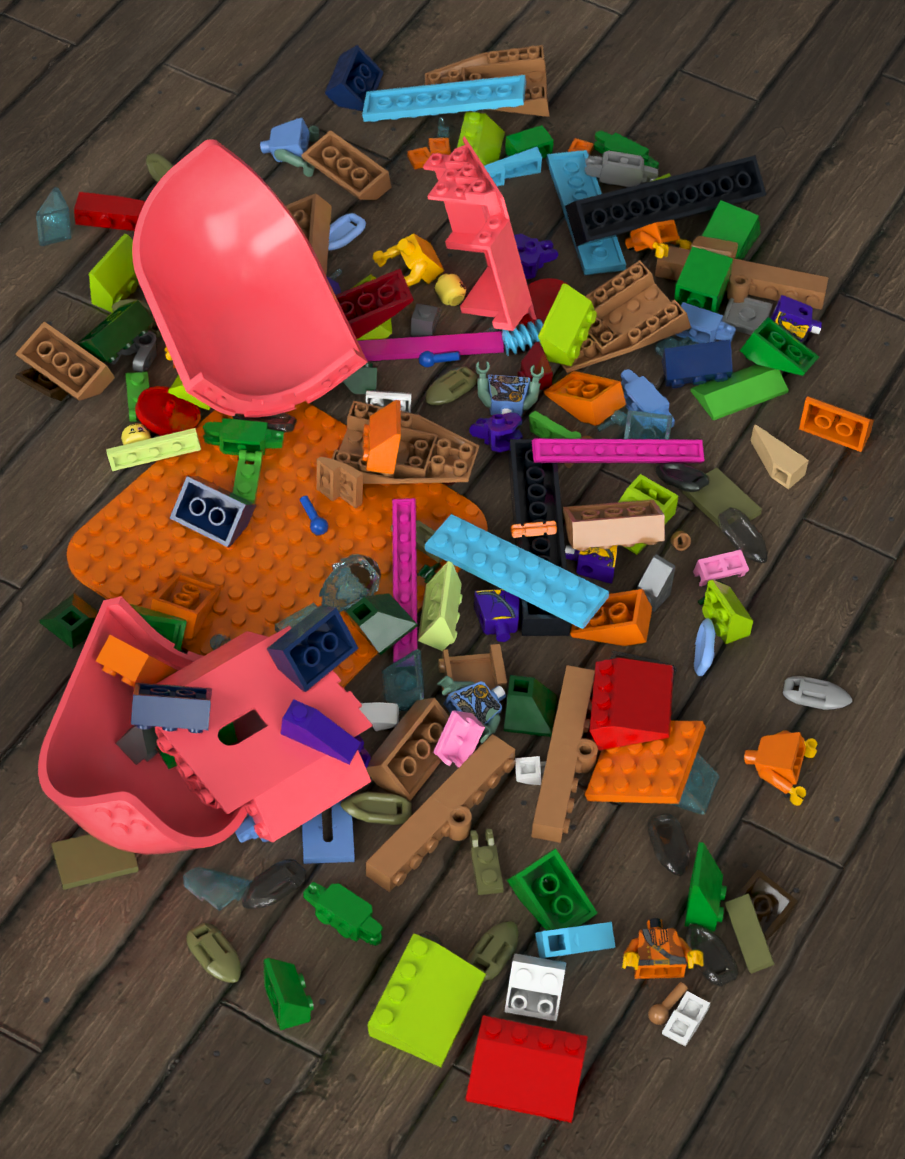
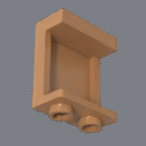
(476, 668)

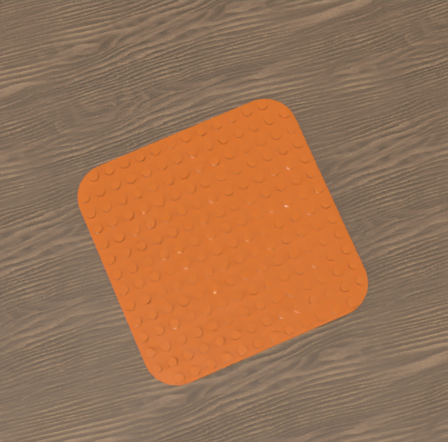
(277, 559)

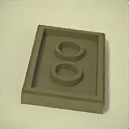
(722, 495)
(90, 860)

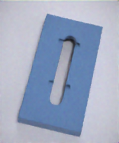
(339, 849)

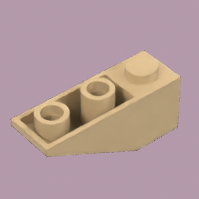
(780, 460)

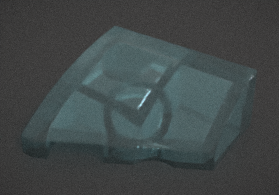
(215, 886)

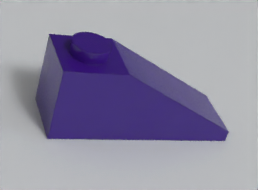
(318, 732)

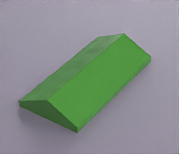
(740, 391)

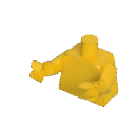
(418, 256)

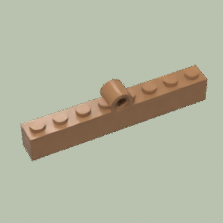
(755, 280)
(566, 755)
(442, 814)

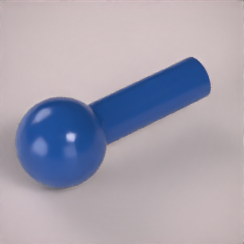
(428, 358)
(318, 524)

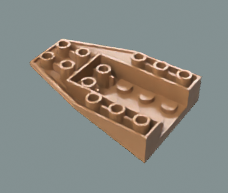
(503, 63)
(628, 317)
(424, 453)

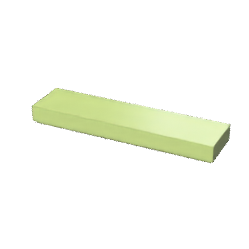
(153, 449)

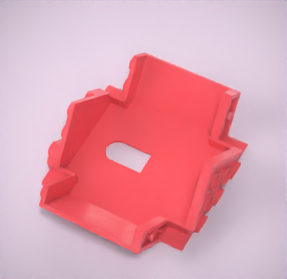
(483, 226)
(267, 772)

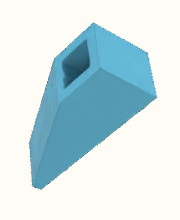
(575, 940)

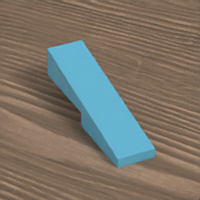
(517, 165)

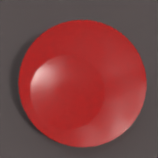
(543, 295)
(165, 412)

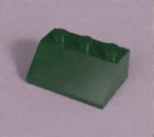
(117, 331)

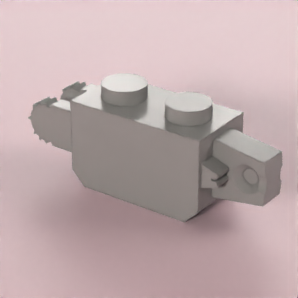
(620, 169)

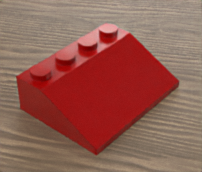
(630, 702)
(526, 1068)

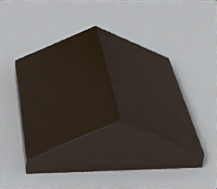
(41, 383)
(770, 902)

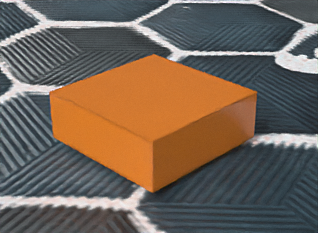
(439, 145)
(579, 145)
(418, 157)

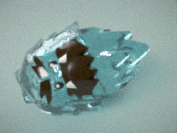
(350, 582)

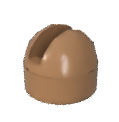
(684, 538)

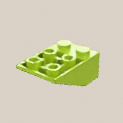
(646, 489)

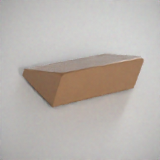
(716, 246)

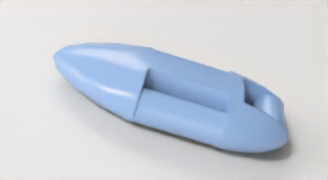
(344, 232)
(704, 647)

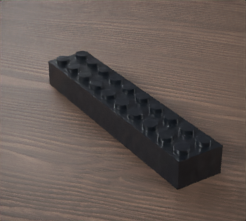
(664, 200)
(537, 499)

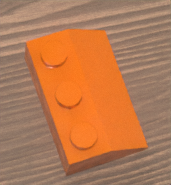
(835, 424)
(382, 439)

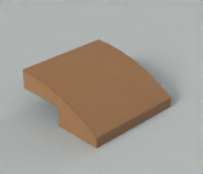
(339, 480)

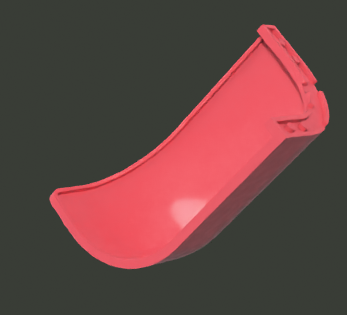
(239, 290)
(96, 783)

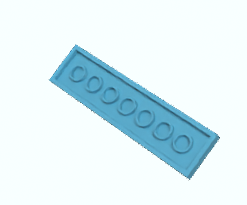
(444, 98)
(572, 185)
(517, 571)

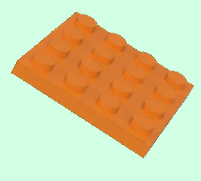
(647, 770)

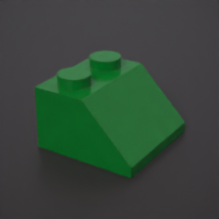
(286, 993)

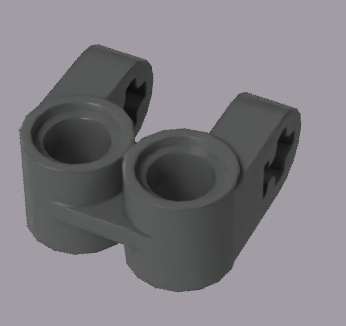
(145, 350)

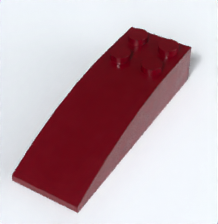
(375, 302)

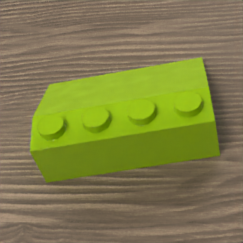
(426, 1001)

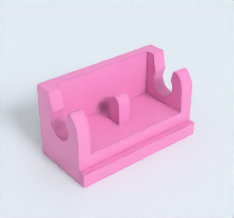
(721, 566)
(459, 738)

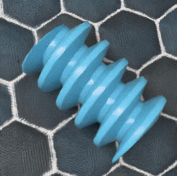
(522, 336)

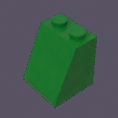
(734, 225)
(703, 279)

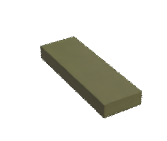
(749, 933)

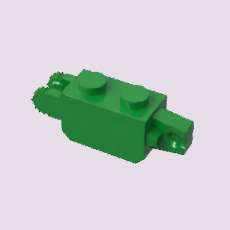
(619, 143)
(242, 434)
(344, 912)

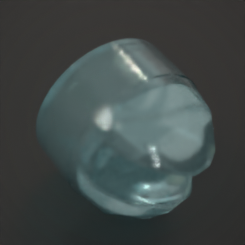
(218, 640)

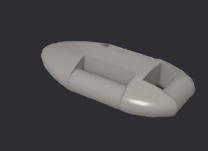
(815, 693)

